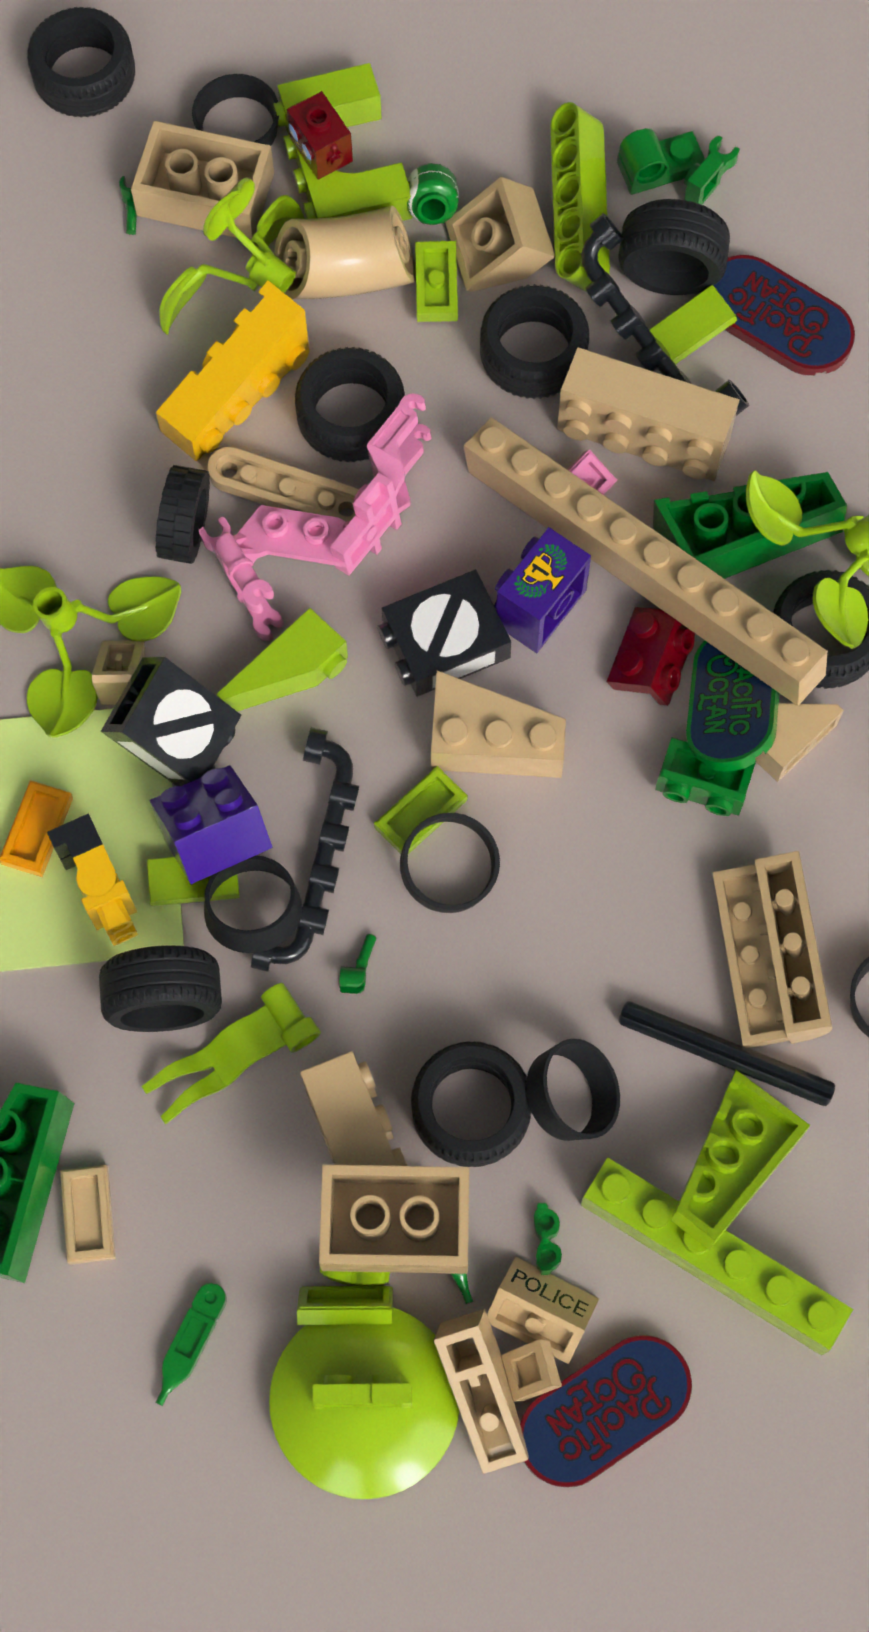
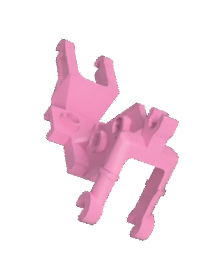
(324, 537)

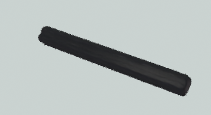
(727, 1053)

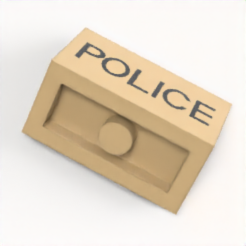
(541, 1308)

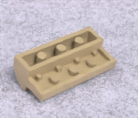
(772, 951)

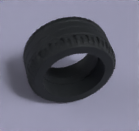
(73, 30)
(674, 247)
(531, 305)
(336, 369)
(799, 594)
(160, 988)
(461, 1057)

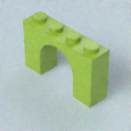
(357, 101)

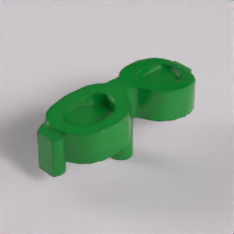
(546, 1228)

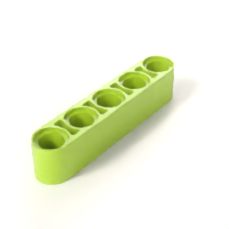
(577, 188)

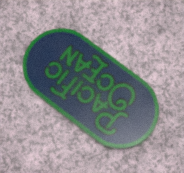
(728, 712)

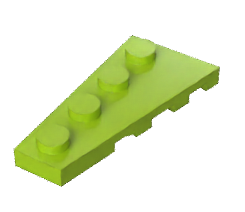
(738, 1156)

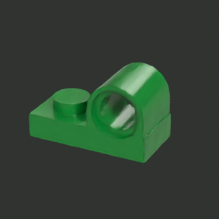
(654, 163)

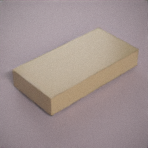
(87, 1214)

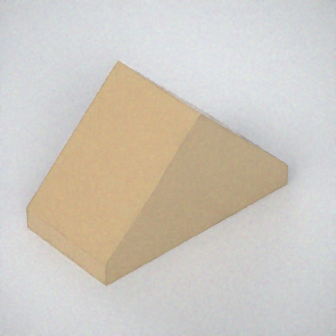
(115, 667)

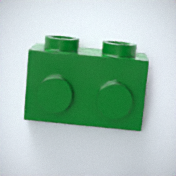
(688, 779)

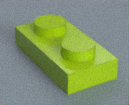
(436, 281)

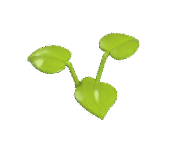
(262, 265)
(778, 517)
(28, 594)

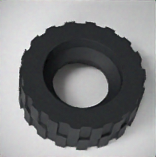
(182, 514)

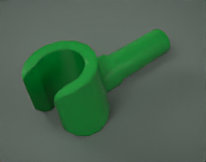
(127, 198)
(354, 978)

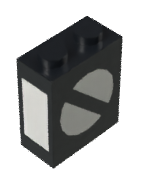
(445, 631)
(171, 721)

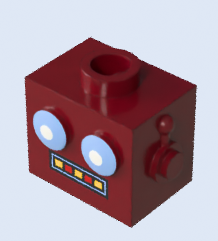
(320, 135)

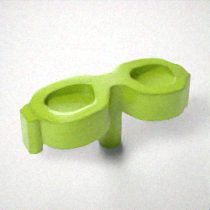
(357, 1278)

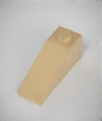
(481, 1390)

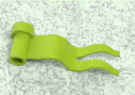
(238, 1047)

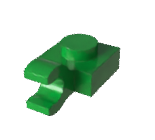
(705, 178)

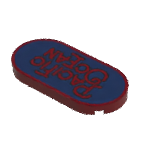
(785, 317)
(605, 1411)

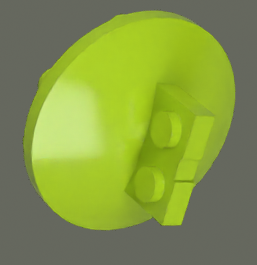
(363, 1406)

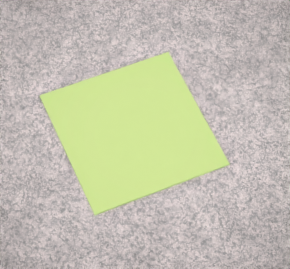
(44, 915)

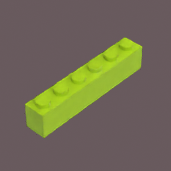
(729, 1265)

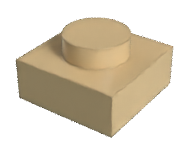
(531, 1370)

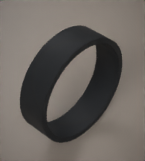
(476, 827)

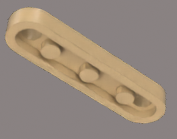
(279, 484)

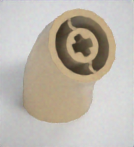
(346, 254)

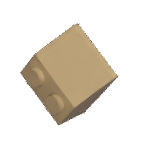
(500, 236)

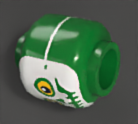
(432, 194)

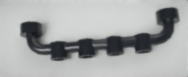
(628, 320)
(332, 838)

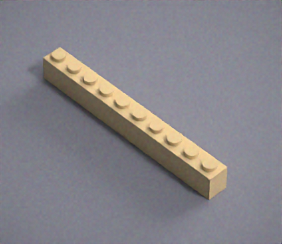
(647, 562)

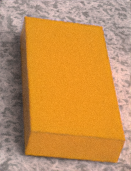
(28, 843)

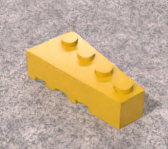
(236, 374)

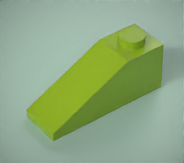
(290, 664)

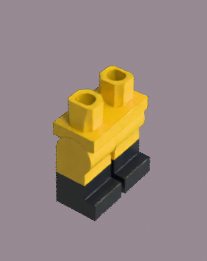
(103, 893)

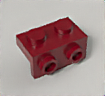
(651, 655)

